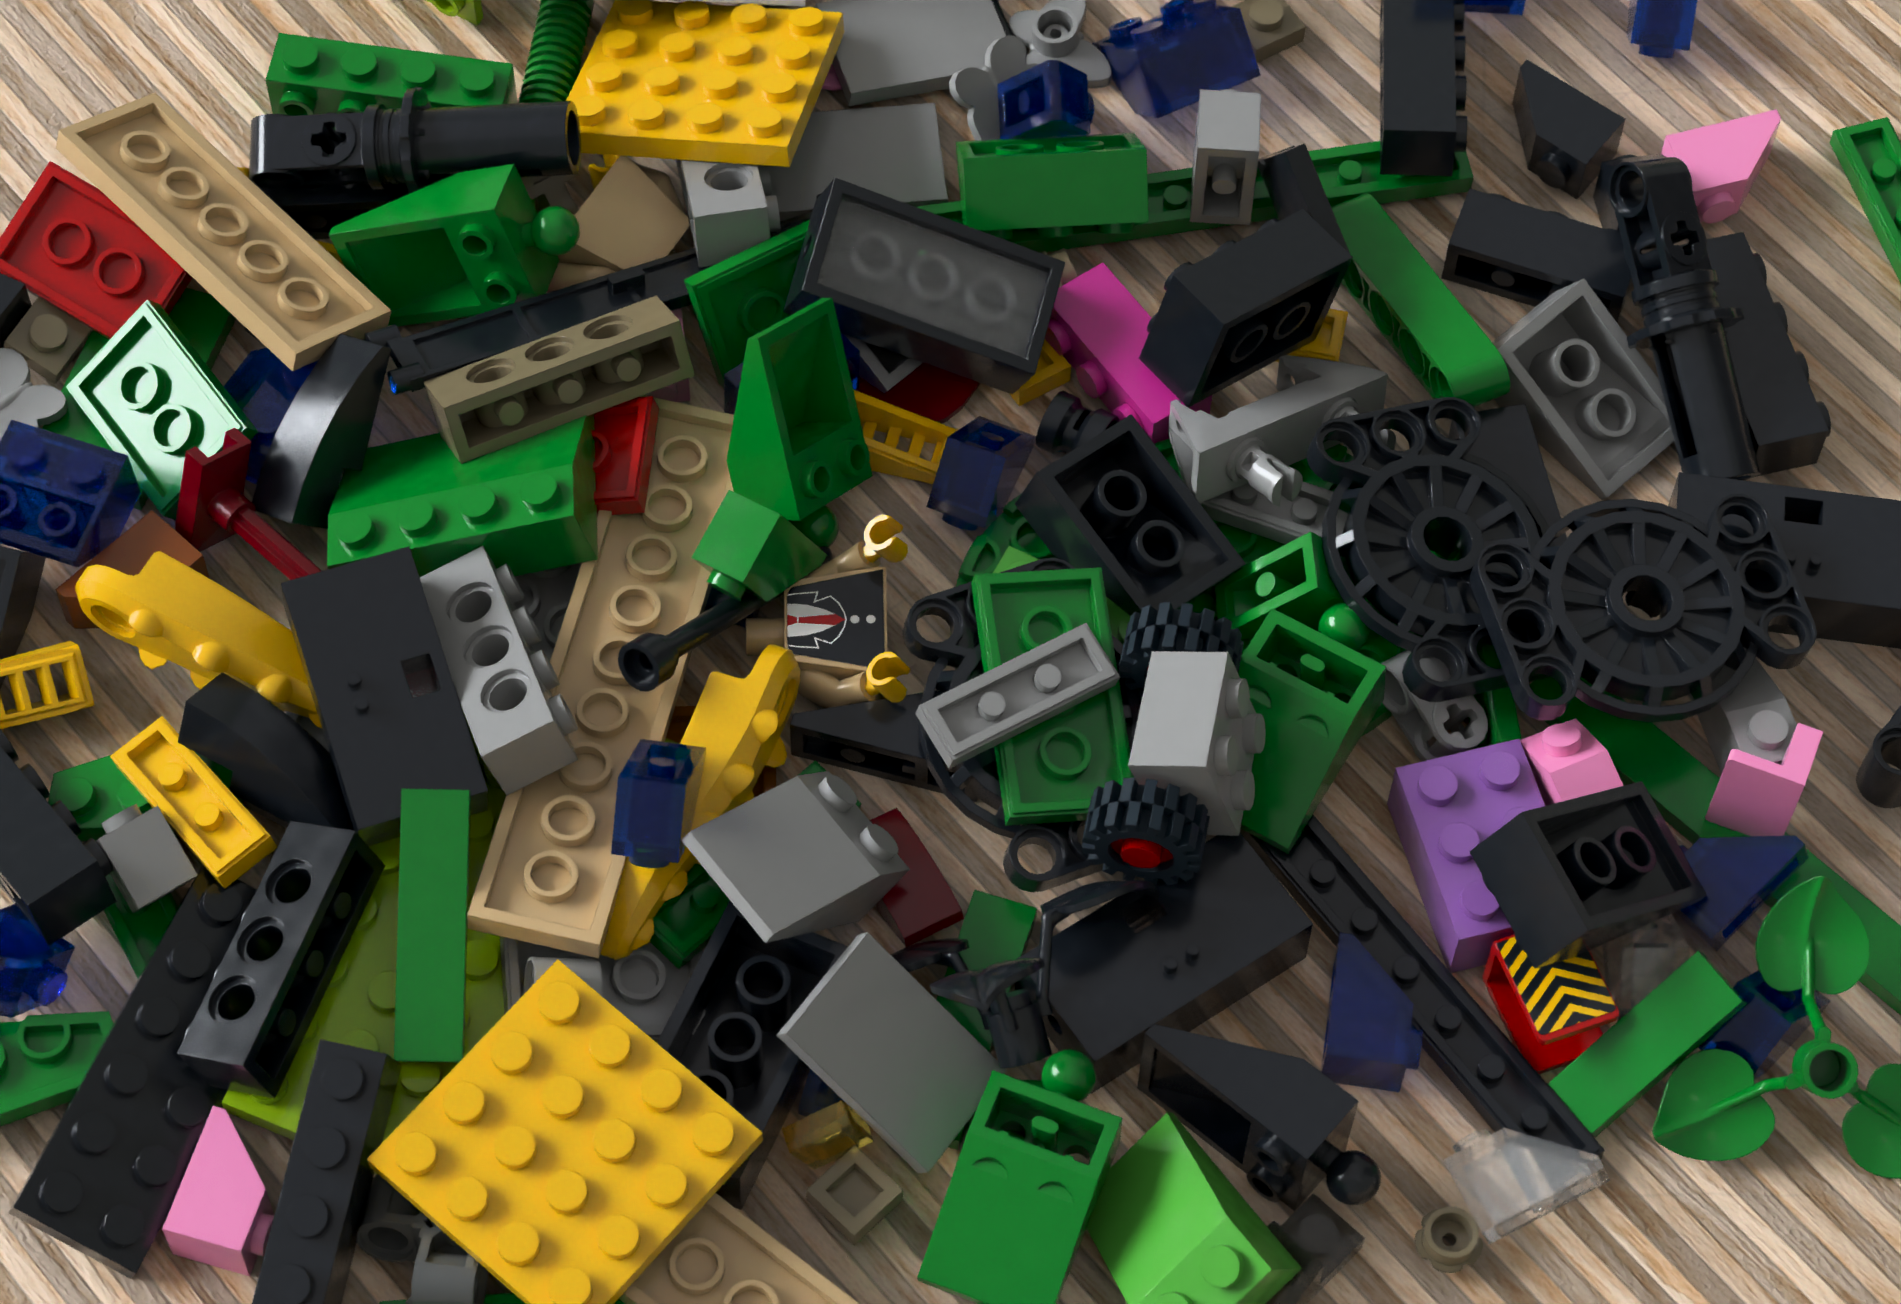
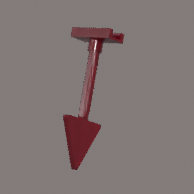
(215, 508)

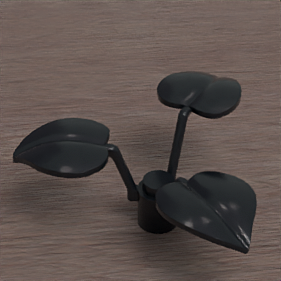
(1012, 1016)

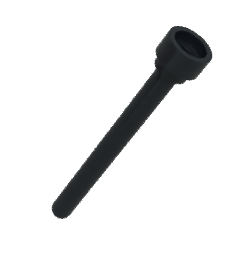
(654, 657)

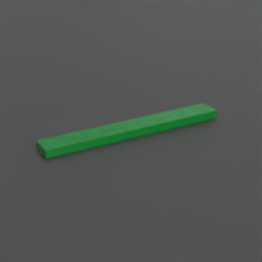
(1683, 793)

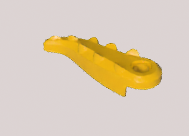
(198, 625)
(741, 733)

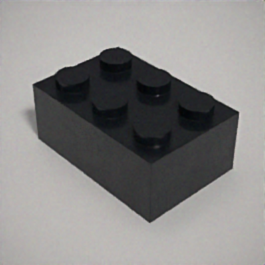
(1244, 306)

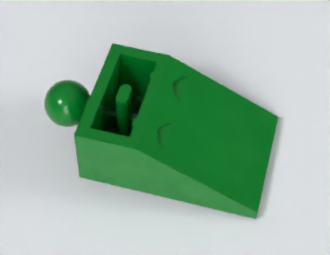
(457, 247)
(798, 422)
(1314, 709)
(1022, 1204)

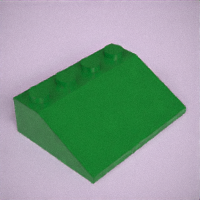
(519, 502)

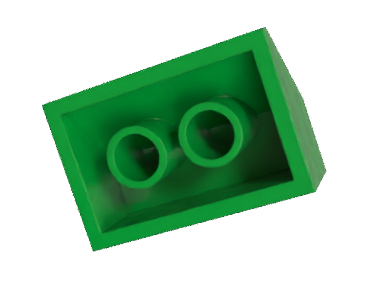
(1053, 184)

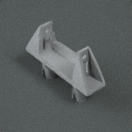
(1273, 432)

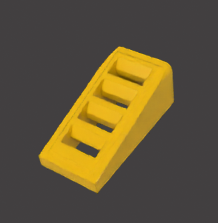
(897, 422)
(74, 673)

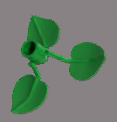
(1711, 1098)

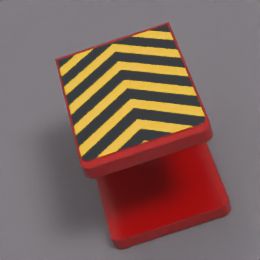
(1548, 1009)

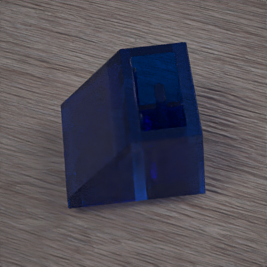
(1176, 54)
(62, 494)

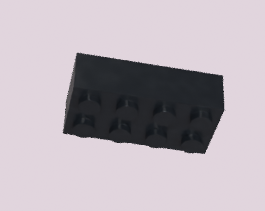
(735, 1051)

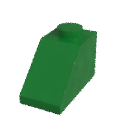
(754, 550)
(1287, 579)

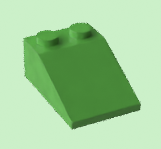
(1181, 1229)

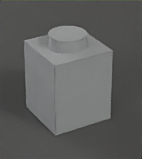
(144, 856)

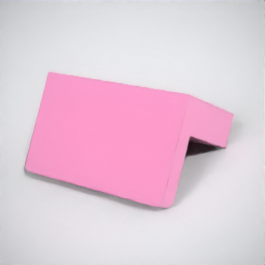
(1760, 794)

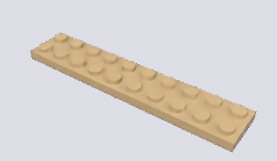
(550, 855)

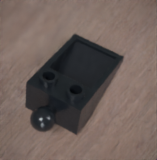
(1261, 1113)

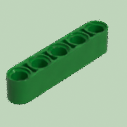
(1416, 308)

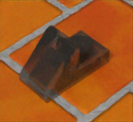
(1319, 1244)

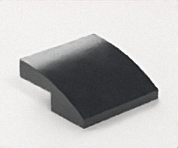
(1296, 186)

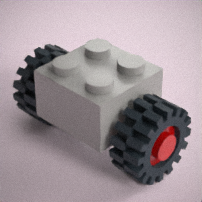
(1187, 749)

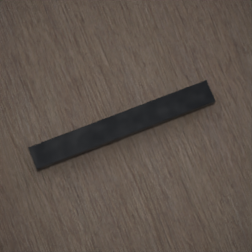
(1454, 1026)

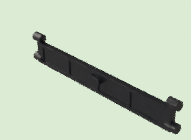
(505, 328)

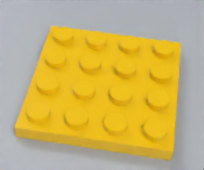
(704, 81)
(565, 1147)

